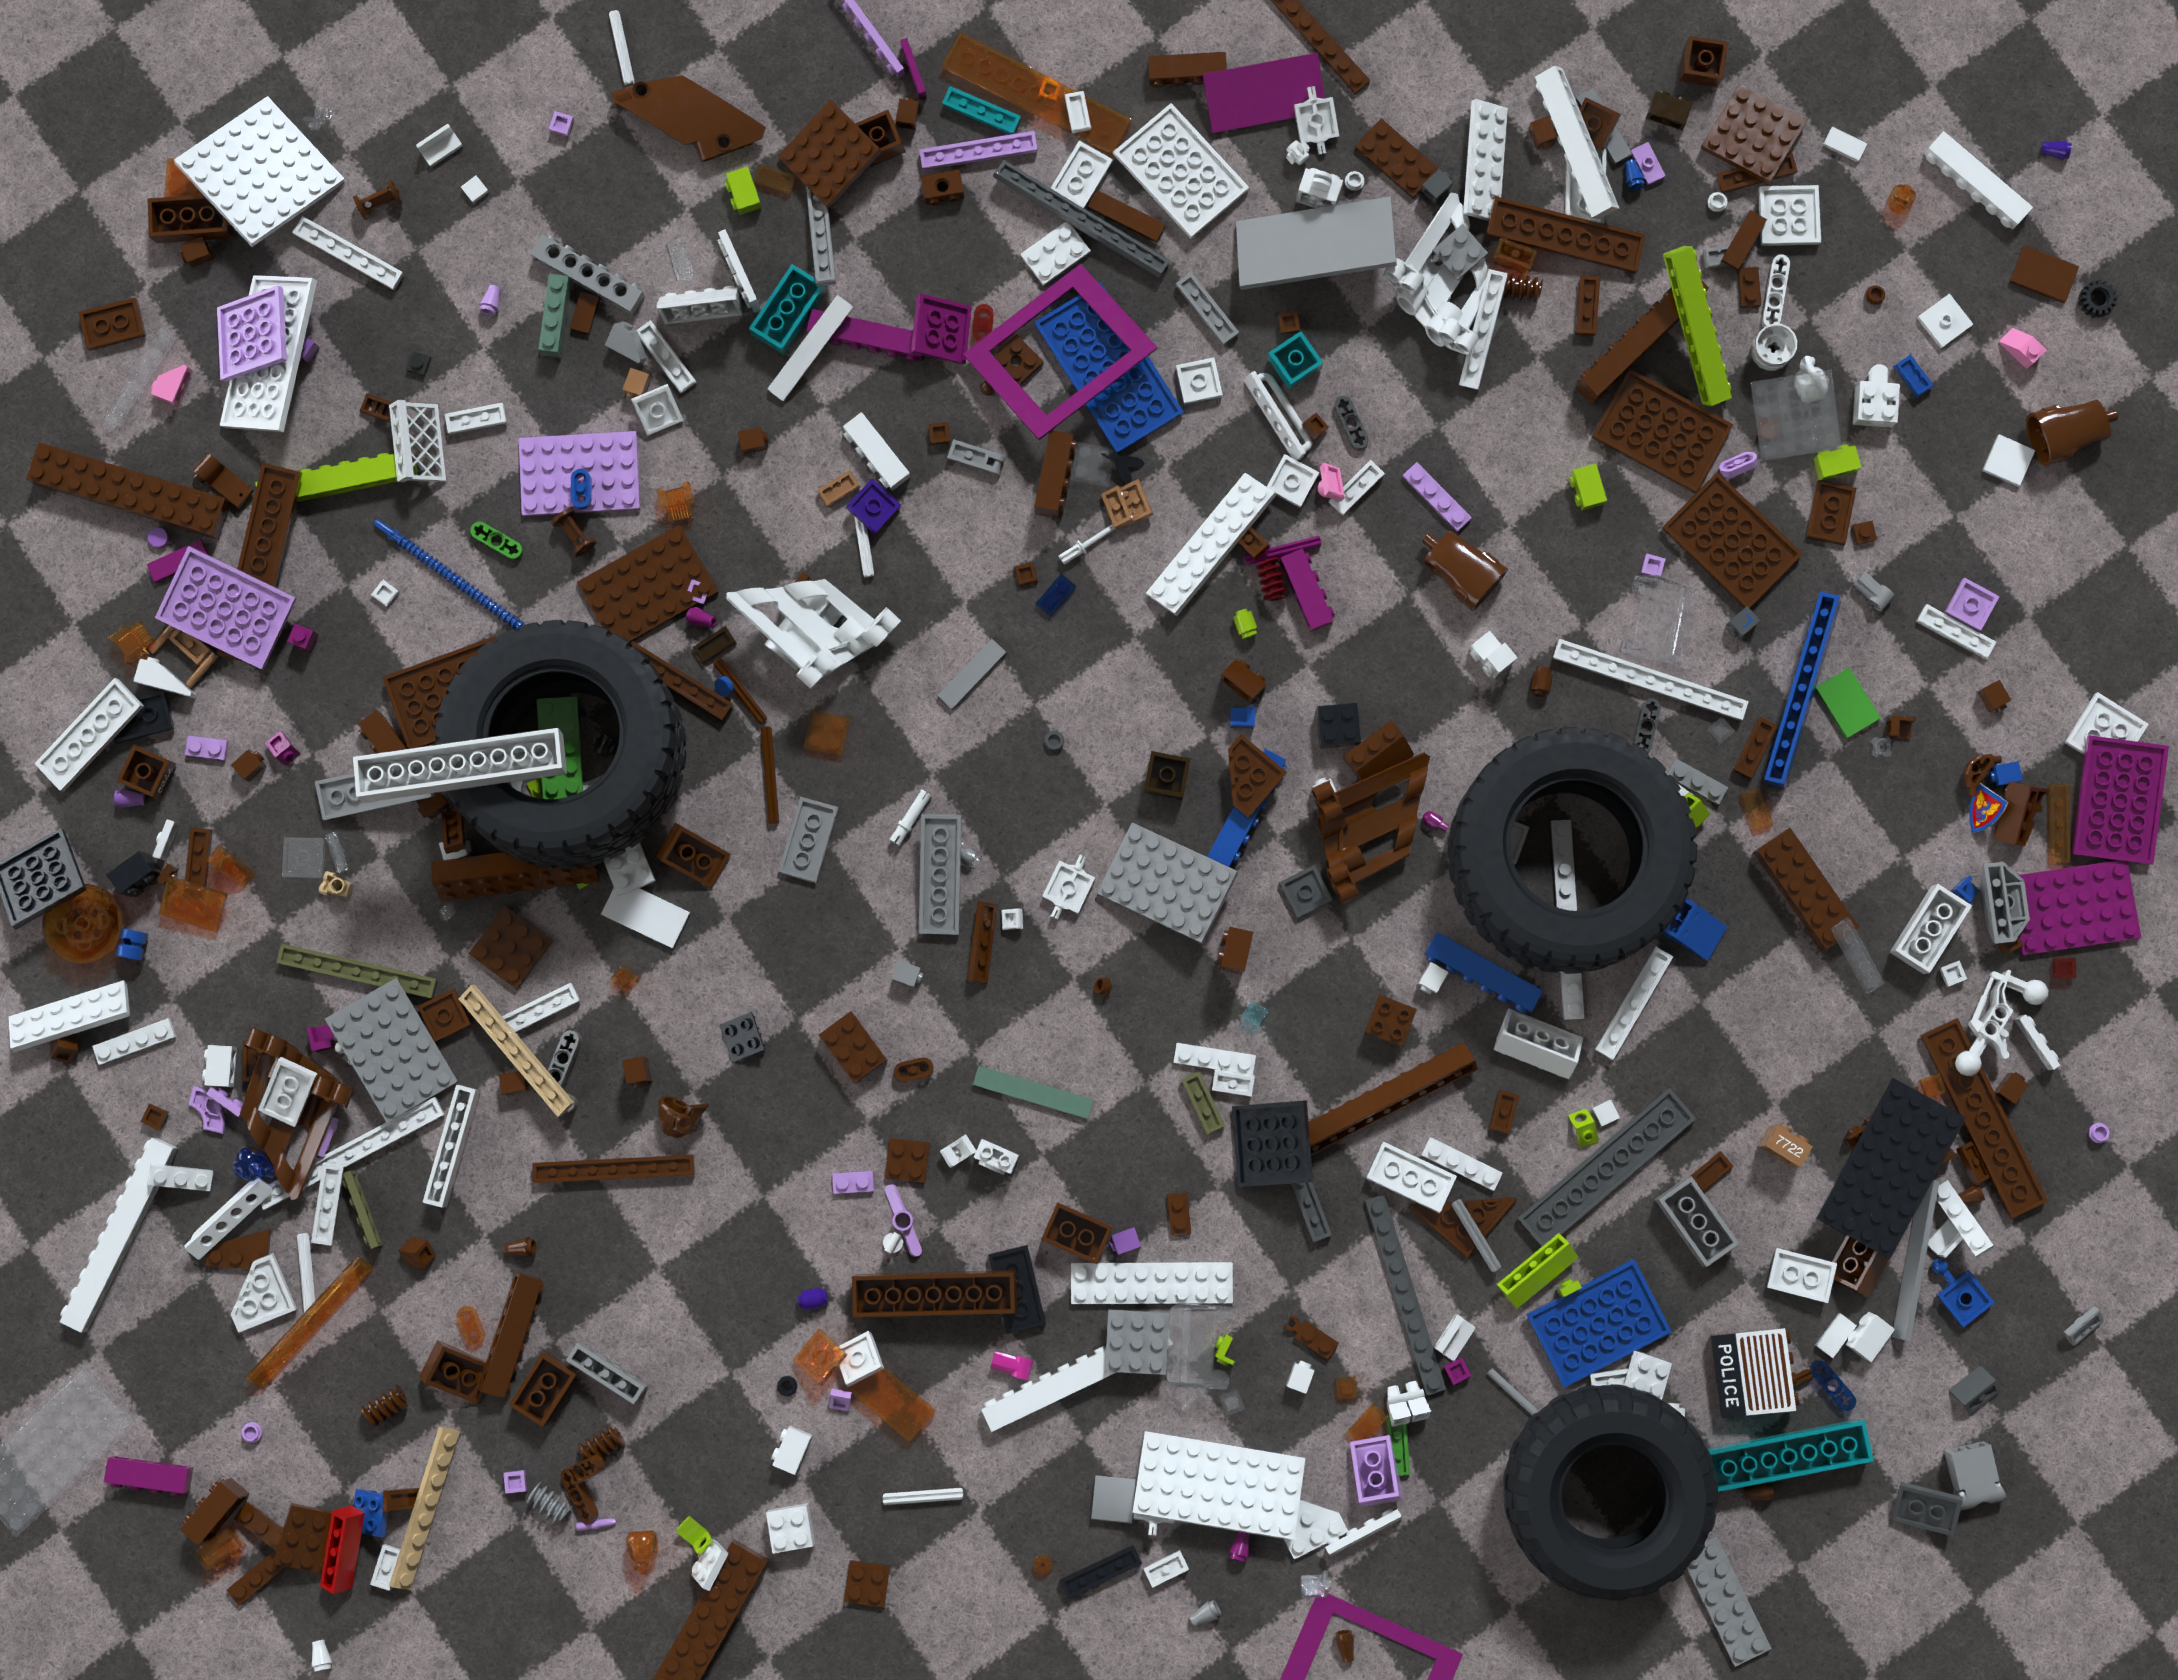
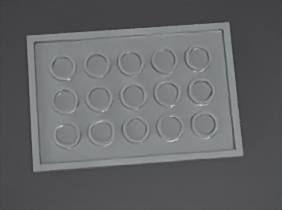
(1167, 883)
(391, 1050)

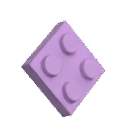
(1971, 604)

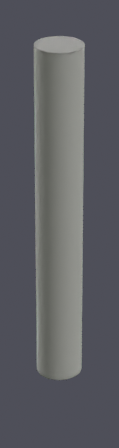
(1512, 1391)

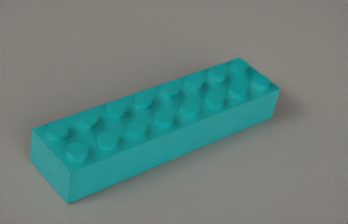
(1791, 1454)

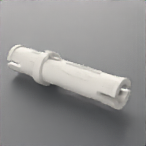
(906, 824)

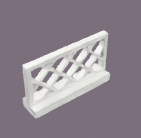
(402, 441)

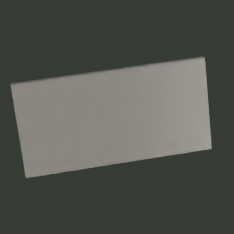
(1316, 243)

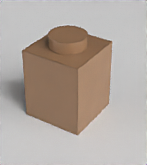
(636, 383)

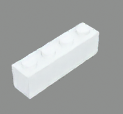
(876, 451)

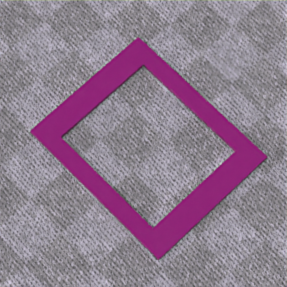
(1011, 391)
(1318, 1620)

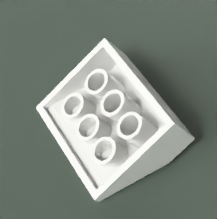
(700, 305)

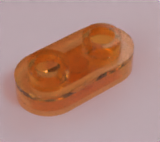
(470, 1325)

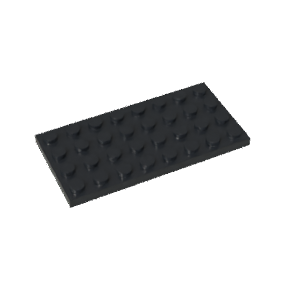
(1890, 1168)

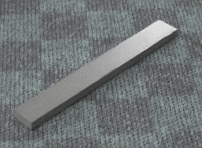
(1915, 1264)

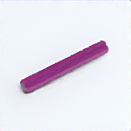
(1282, 550)

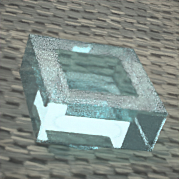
(1254, 1014)

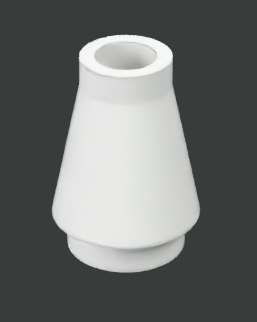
(320, 1656)

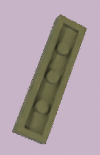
(364, 1215)

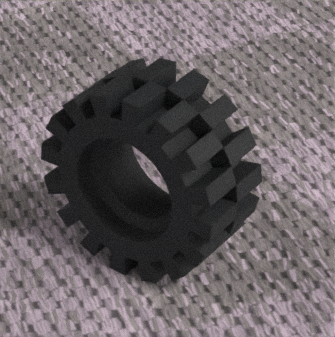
(2105, 290)

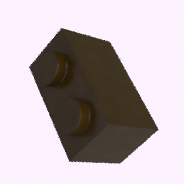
(1669, 110)

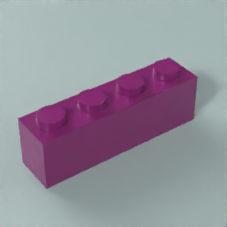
(1306, 590)
(148, 1474)

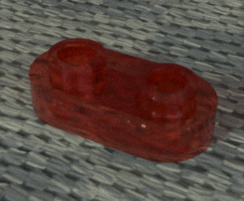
(982, 324)

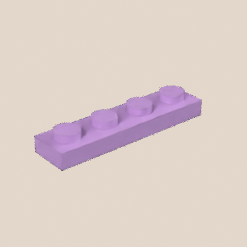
(1437, 497)

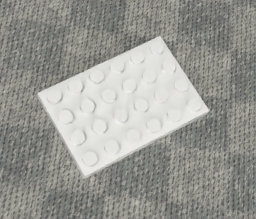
(1181, 170)

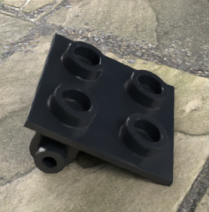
(742, 1037)

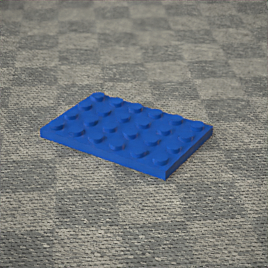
(1598, 1323)

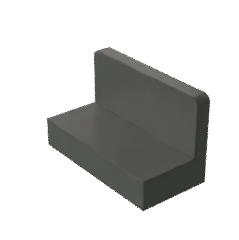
(1975, 1390)

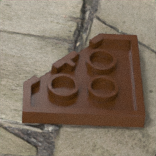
(1251, 775)

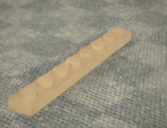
(516, 1050)
(424, 1508)

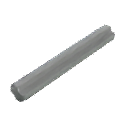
(1476, 1235)

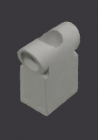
(1974, 1474)

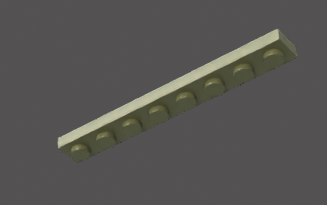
(355, 970)

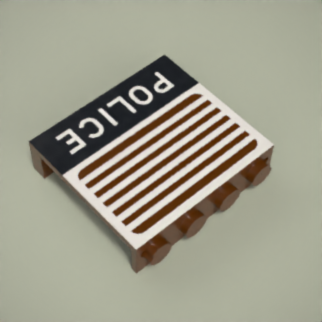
(1754, 1372)

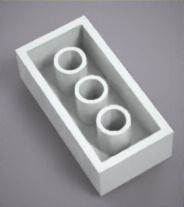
(1930, 929)

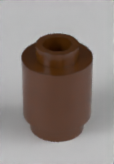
(1541, 681)

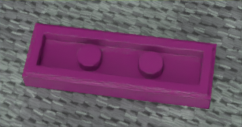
(913, 68)
(168, 565)

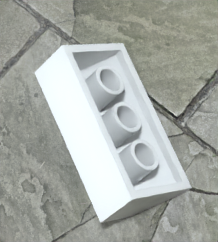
(1539, 1044)

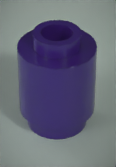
(813, 1299)

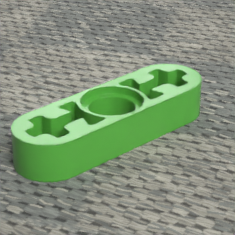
(512, 543)

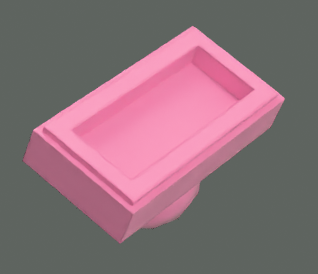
(1331, 482)

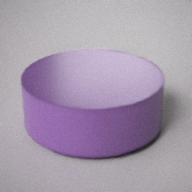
(158, 537)

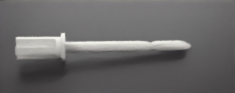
(1079, 548)

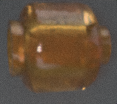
(1901, 198)

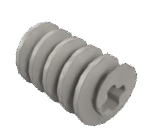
(548, 1504)

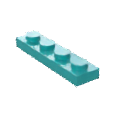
(981, 110)

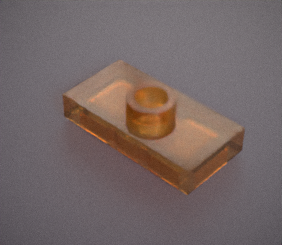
(1367, 1423)

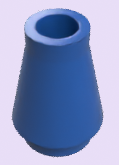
(1634, 177)

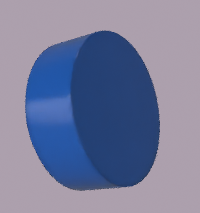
(724, 686)

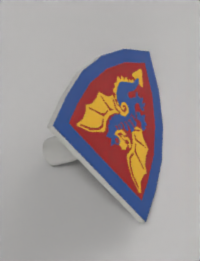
(1985, 809)

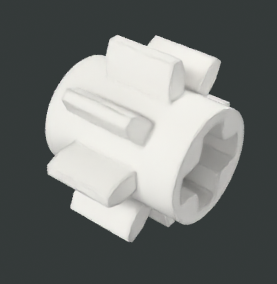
(1297, 152)

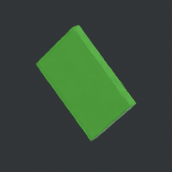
(1847, 703)

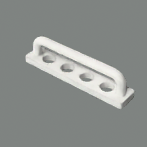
(1275, 417)
(257, 1187)

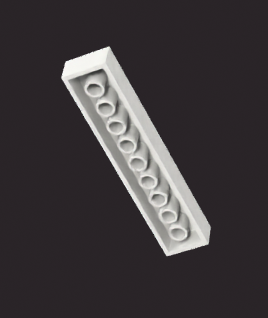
(459, 765)

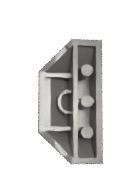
(2003, 902)

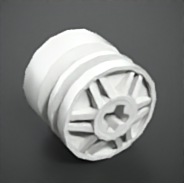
(1783, 341)

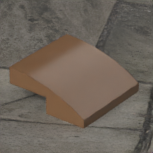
(1127, 504)

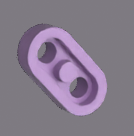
(1738, 464)

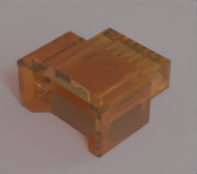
(677, 502)
(133, 642)

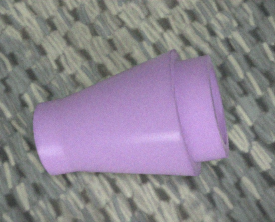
(490, 302)

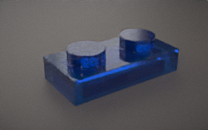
(1055, 595)

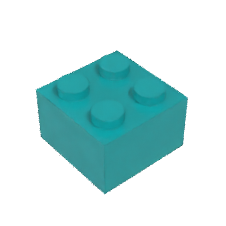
(1295, 360)

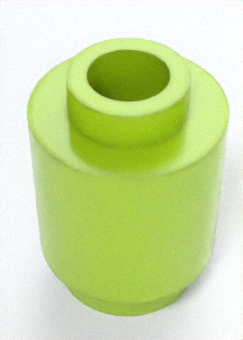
(1245, 623)

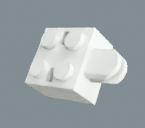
(1319, 188)
(1876, 400)

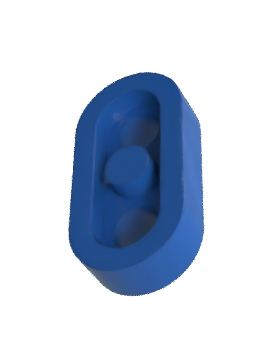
(581, 489)

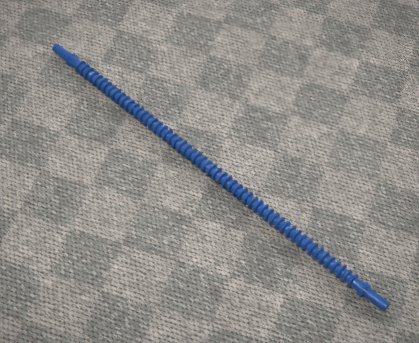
(433, 564)

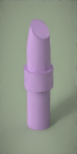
(597, 1524)

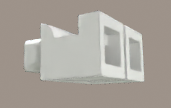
(1407, 1405)

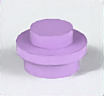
(2099, 1132)
(251, 1432)

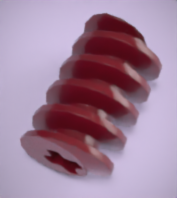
(1270, 580)

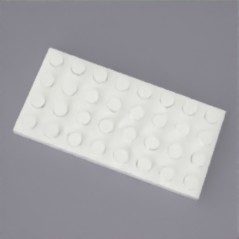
(264, 397)
(1219, 1485)

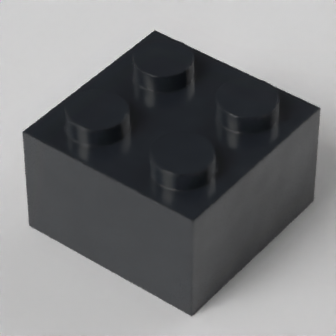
(1338, 725)
(135, 874)

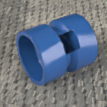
(132, 944)

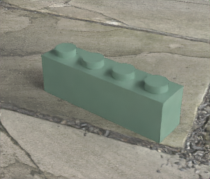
(555, 315)

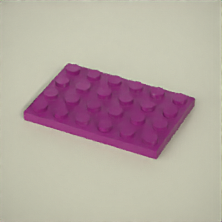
(2120, 799)
(2079, 907)

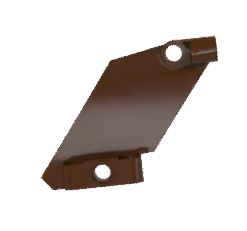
(691, 115)

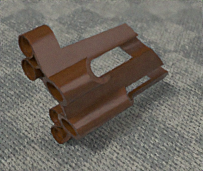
(1350, 822)
(316, 1116)

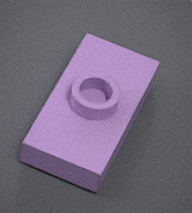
(1648, 163)

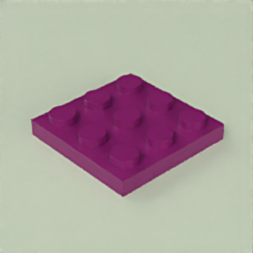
(941, 329)

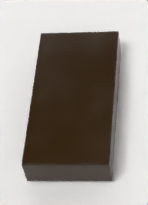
(714, 645)

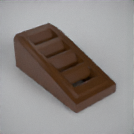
(380, 415)

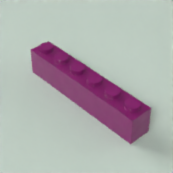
(871, 336)

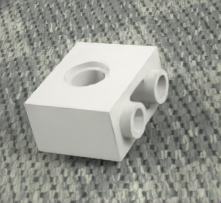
(996, 1157)

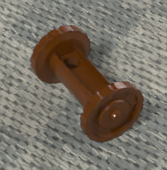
(378, 199)
(571, 529)

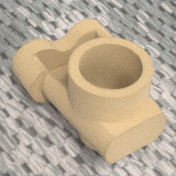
(332, 885)

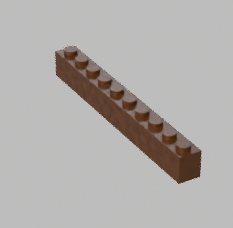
(1390, 1097)

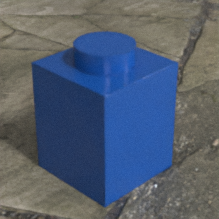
(2003, 773)

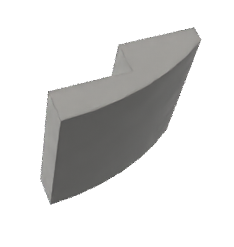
(1113, 1499)

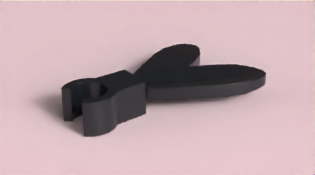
(1121, 464)

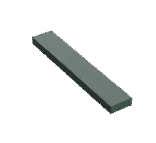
(1033, 1092)

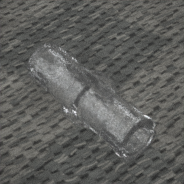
(337, 852)

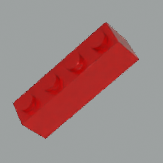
(342, 1549)

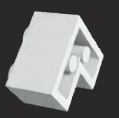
(1492, 654)

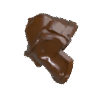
(678, 1117)

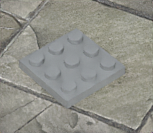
(1137, 1342)

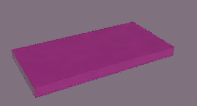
(1260, 91)

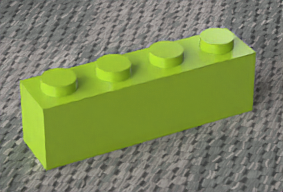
(1538, 1270)

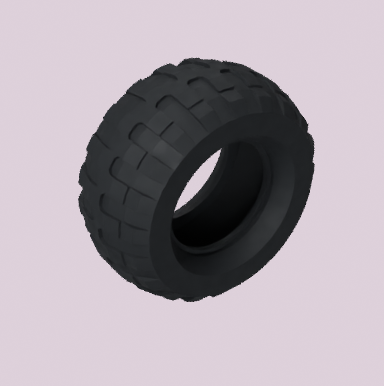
(1658, 1547)

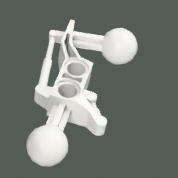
(2033, 991)

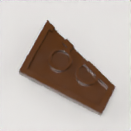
(239, 1251)

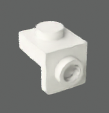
(958, 1151)

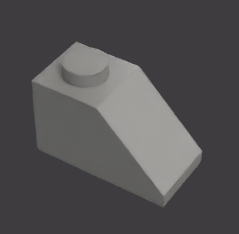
(626, 342)

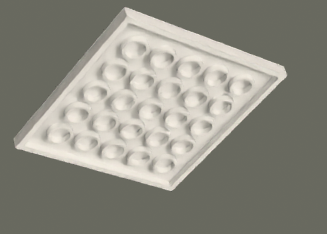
(259, 171)

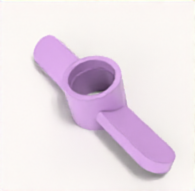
(908, 1233)

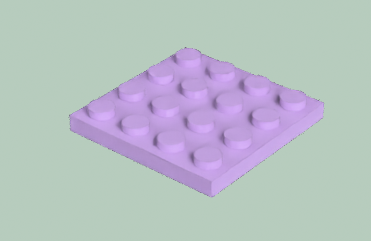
(251, 333)

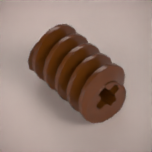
(1522, 288)
(385, 1406)
(602, 1444)

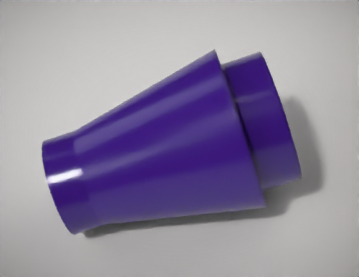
(2057, 149)

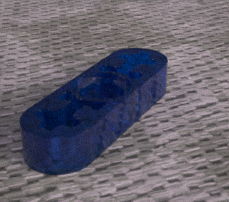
(1838, 1400)

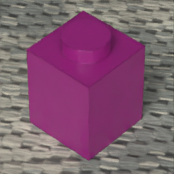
(302, 637)

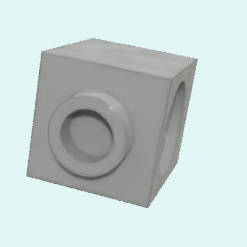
(907, 974)

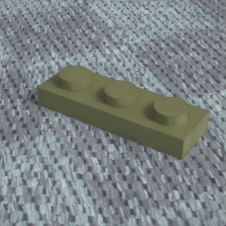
(1203, 1102)

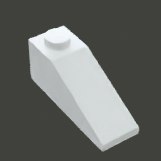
(157, 676)

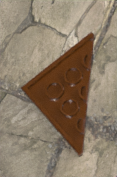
(1447, 1224)

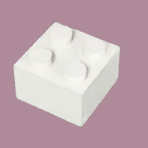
(790, 1528)

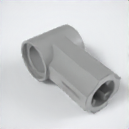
(1877, 594)

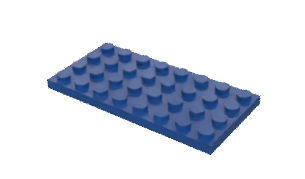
(1085, 349)

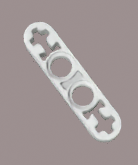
(1772, 291)

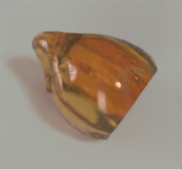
(641, 1549)

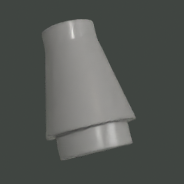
(1206, 1613)

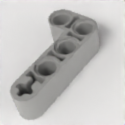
(564, 1069)

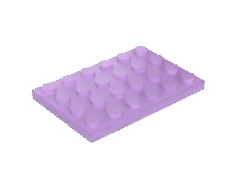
(551, 460)
(225, 607)

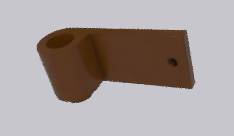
(222, 480)

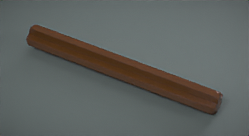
(769, 775)

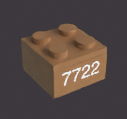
(1785, 1146)

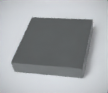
(1305, 891)

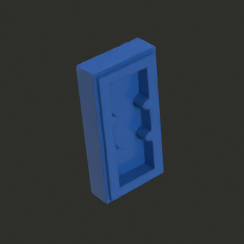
(1913, 376)

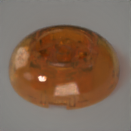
(60, 926)

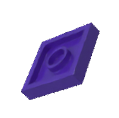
(873, 506)

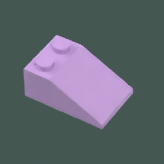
(1376, 1471)

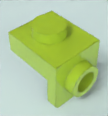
(1568, 1287)
(1222, 1345)

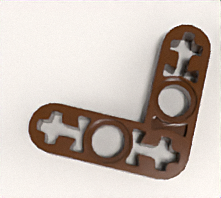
(574, 1477)

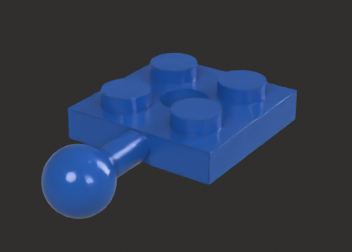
(1951, 1294)

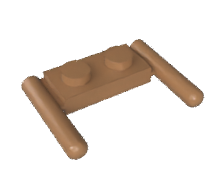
(192, 647)

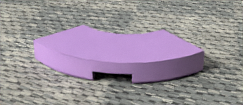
(210, 1110)

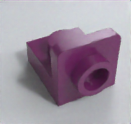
(282, 748)

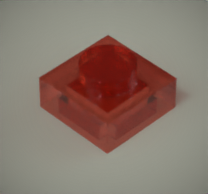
(2064, 968)

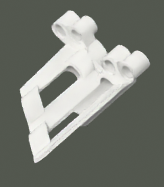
(1427, 288)
(812, 641)

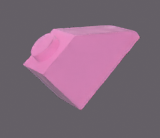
(2022, 347)
(171, 385)

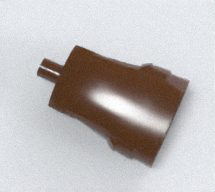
(2062, 431)
(1463, 568)

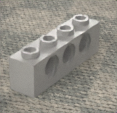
(607, 1372)

